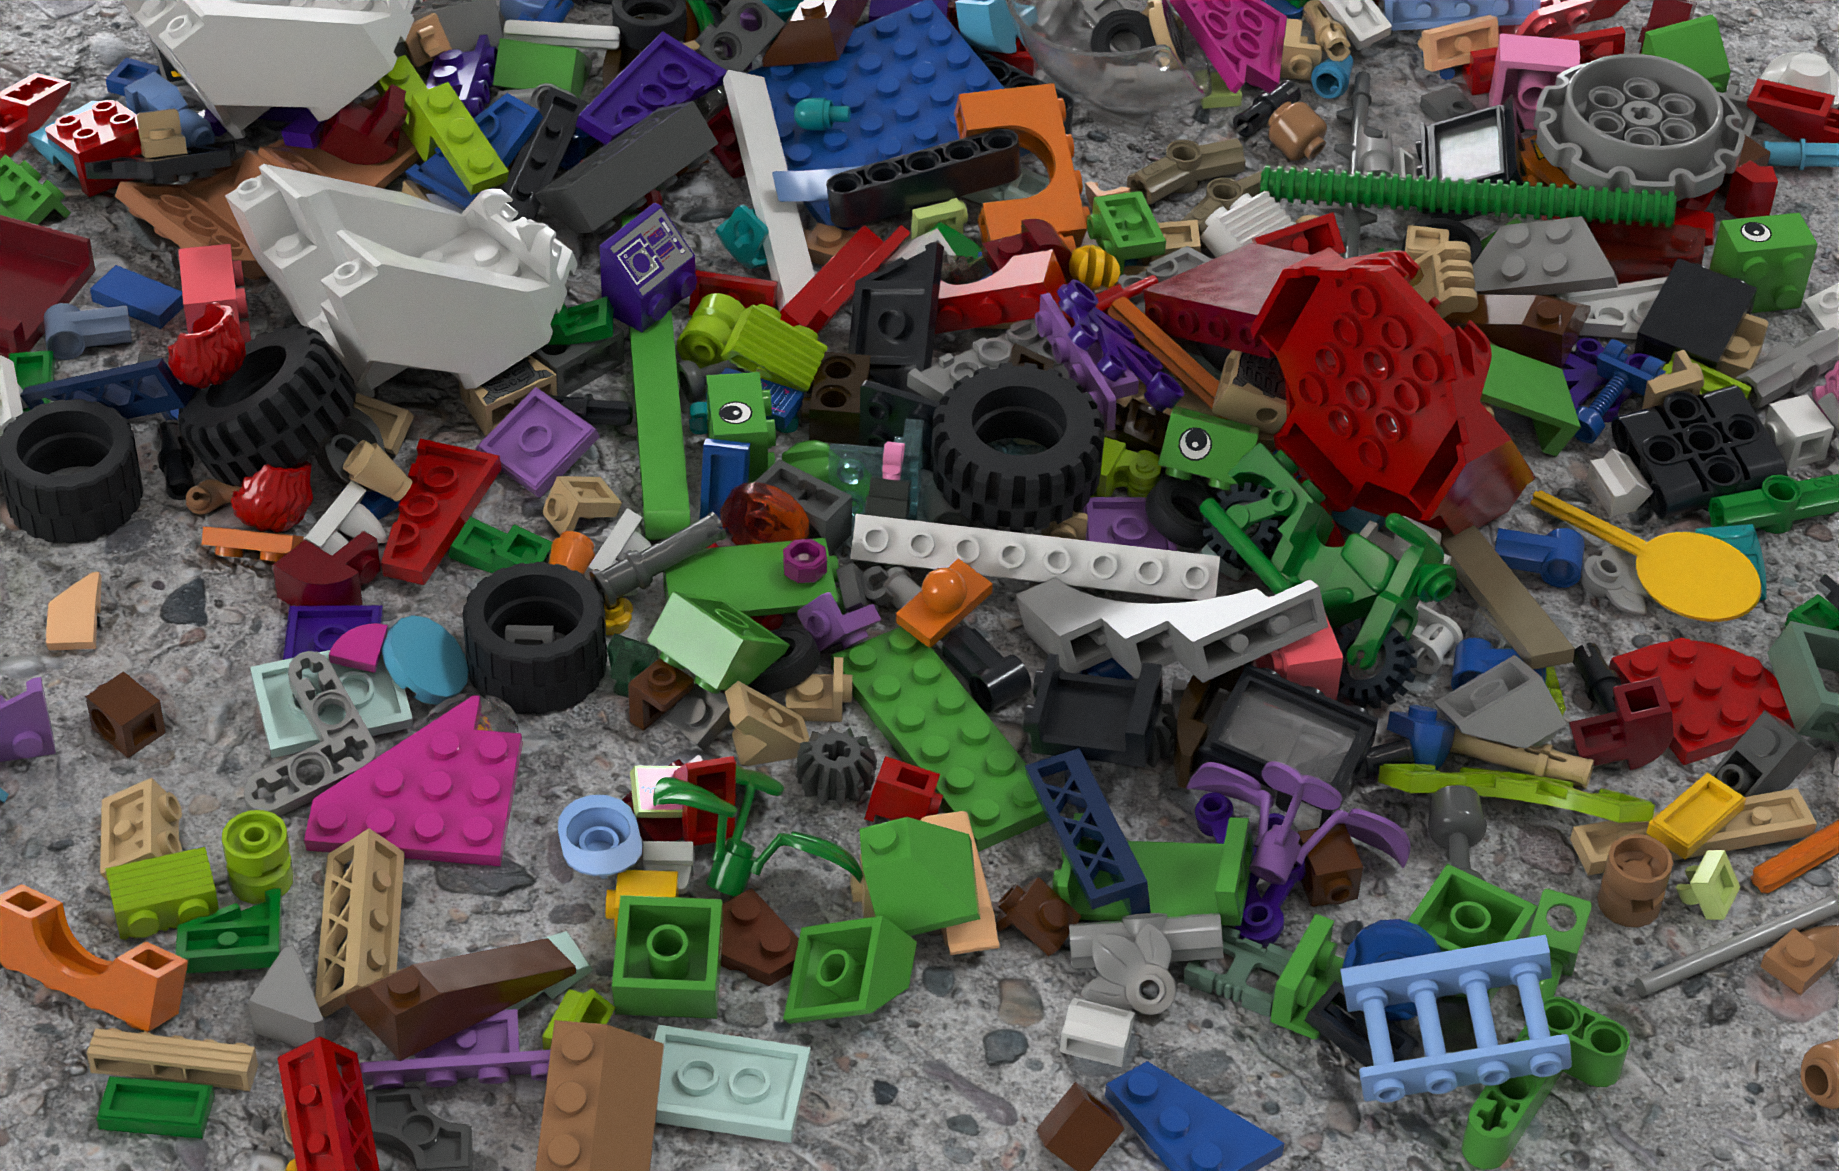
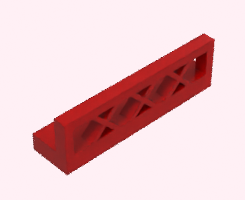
(1592, 46)
(835, 282)
(318, 1107)

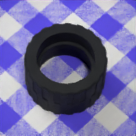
(74, 504)
(535, 675)

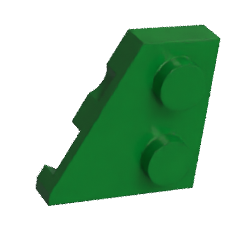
(233, 937)

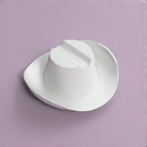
(1804, 71)

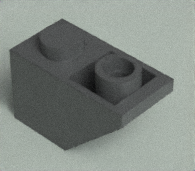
(1765, 758)

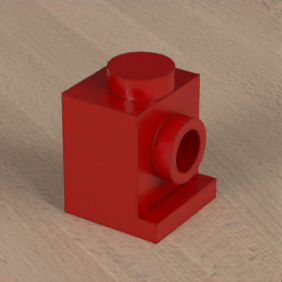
(904, 792)

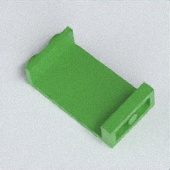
(1535, 392)
(750, 579)
(1179, 877)

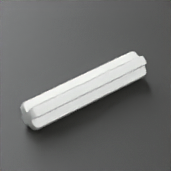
(563, 34)

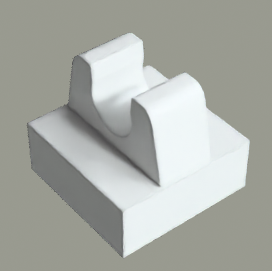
(670, 856)

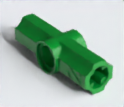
(1777, 503)

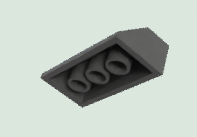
(629, 168)

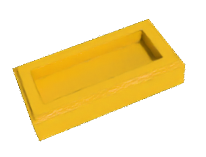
(1696, 815)

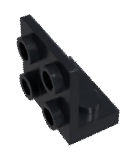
(884, 416)

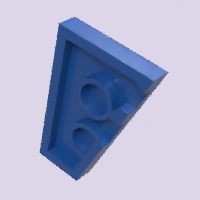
(507, 128)
(1188, 1127)

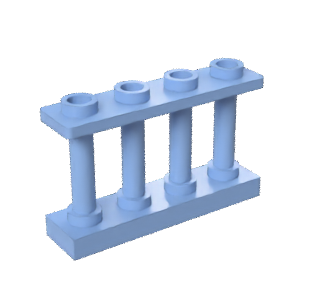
(1449, 973)

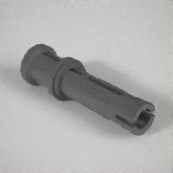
(639, 568)

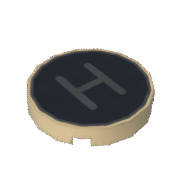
(1166, 29)

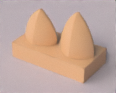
(1452, 43)

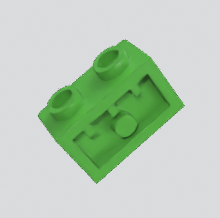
(24, 196)
(1125, 227)
(1307, 977)

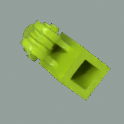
(1127, 469)

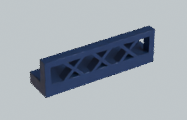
(130, 389)
(1097, 824)

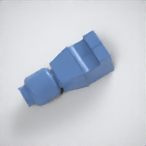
(157, 93)

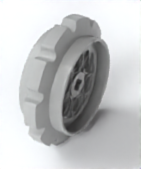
(1639, 126)

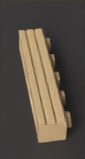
(172, 1059)

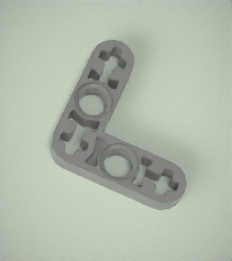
(332, 741)

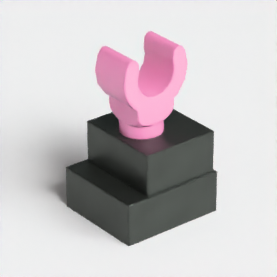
(888, 493)

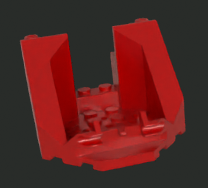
(1366, 330)

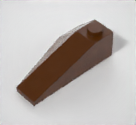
(1527, 324)

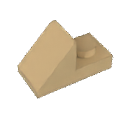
(763, 727)

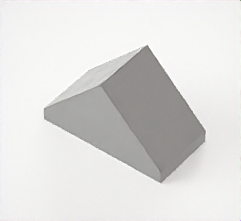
(285, 1004)

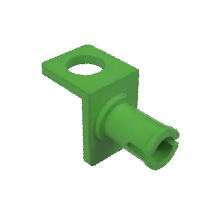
(1562, 945)

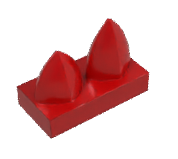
(743, 289)

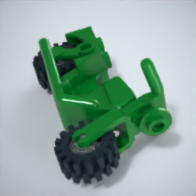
(1351, 578)

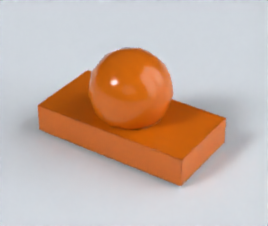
(943, 602)

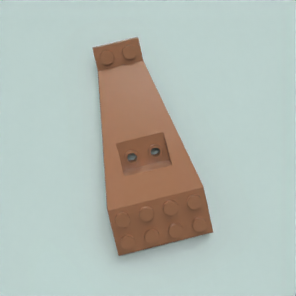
(200, 213)

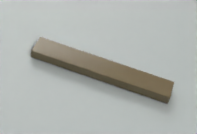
(1510, 603)

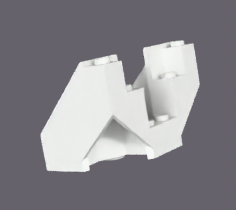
(276, 52)
(403, 277)

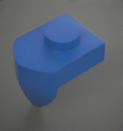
(1428, 735)

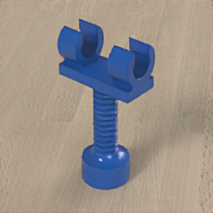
(1612, 367)

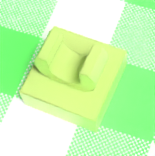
(1711, 885)

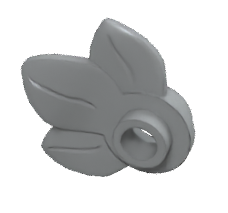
(1615, 577)
(1126, 966)

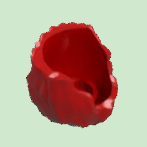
(211, 350)
(274, 497)

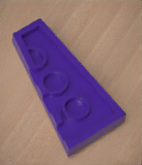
(657, 78)

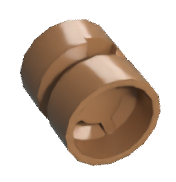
(1635, 880)

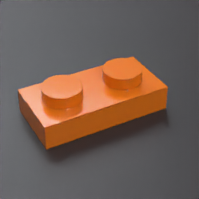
(232, 542)

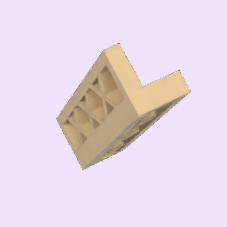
(368, 919)

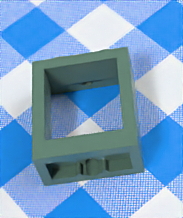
(1795, 665)

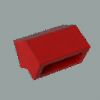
(1751, 191)

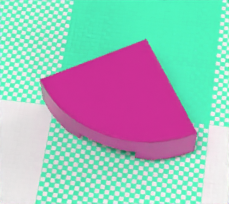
(360, 647)

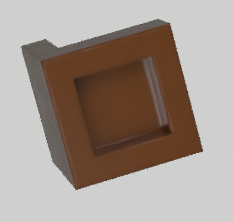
(1080, 1128)

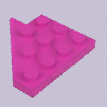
(1238, 38)
(431, 795)

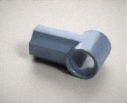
(72, 330)

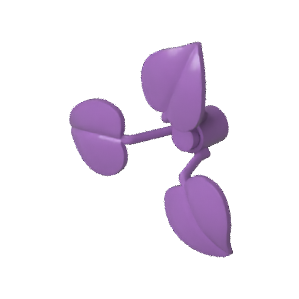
(1279, 848)

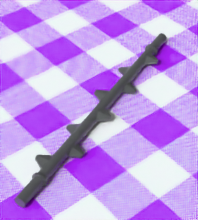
(1357, 115)

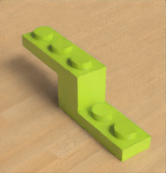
(441, 120)

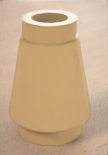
(376, 470)

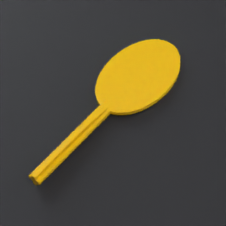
(1679, 570)

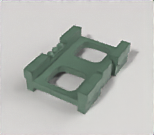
(1233, 984)

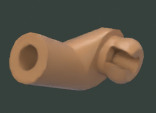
(209, 496)

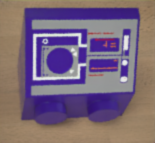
(646, 269)

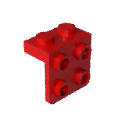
(95, 135)

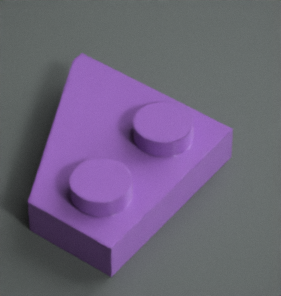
(26, 724)

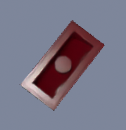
(727, 148)

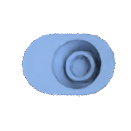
(599, 836)

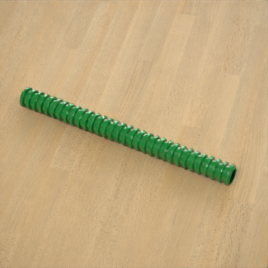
(1469, 196)

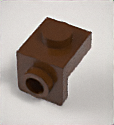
(656, 692)
(1037, 914)

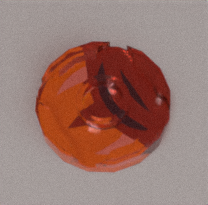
(763, 515)

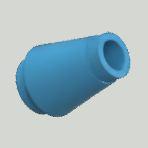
(1332, 76)

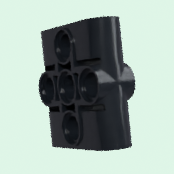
(1698, 449)

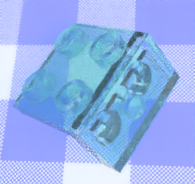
(855, 465)

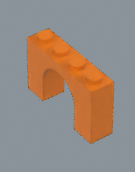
(1038, 121)

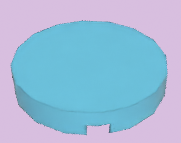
(425, 659)

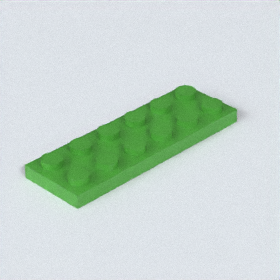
(945, 731)

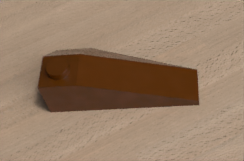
(814, 32)
(452, 993)

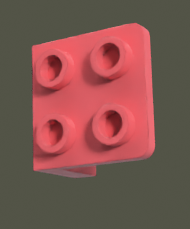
(1552, 19)

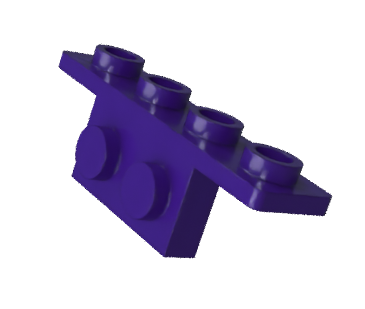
(468, 74)

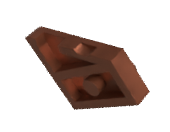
(756, 940)

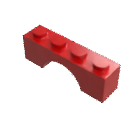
(1003, 297)

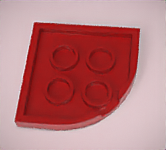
(1710, 692)

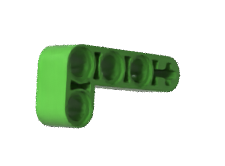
(1509, 1107)

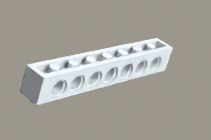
(1036, 558)

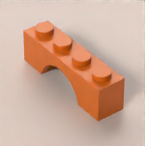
(136, 987)

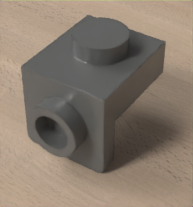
(701, 715)

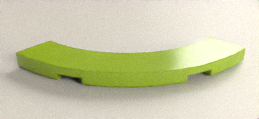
(1520, 787)

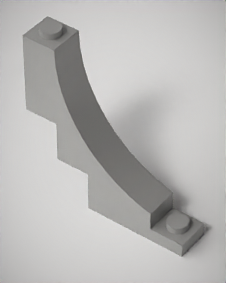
(1201, 634)

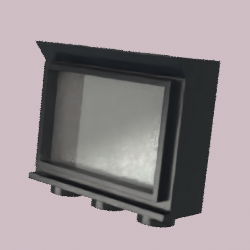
(1474, 146)
(1289, 725)

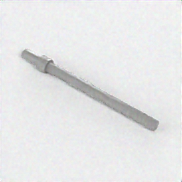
(1738, 944)

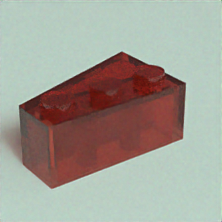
(1647, 251)

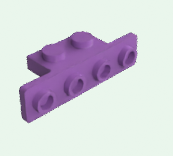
(1082, 363)
(481, 1051)

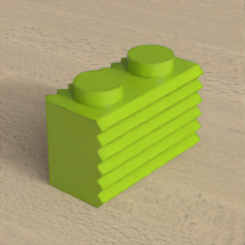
(774, 348)
(161, 892)

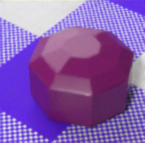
(804, 561)

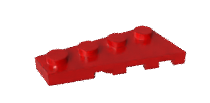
(442, 497)

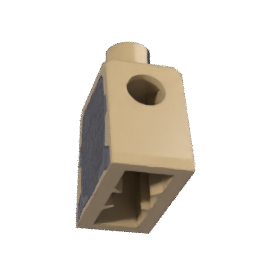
(1252, 391)
(502, 393)

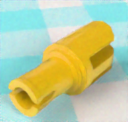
(1094, 267)

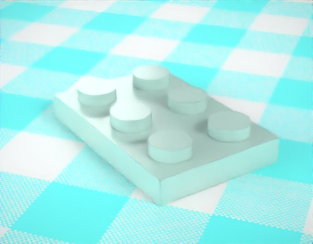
(286, 727)
(730, 1083)

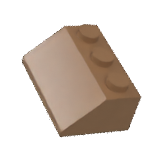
(599, 1099)

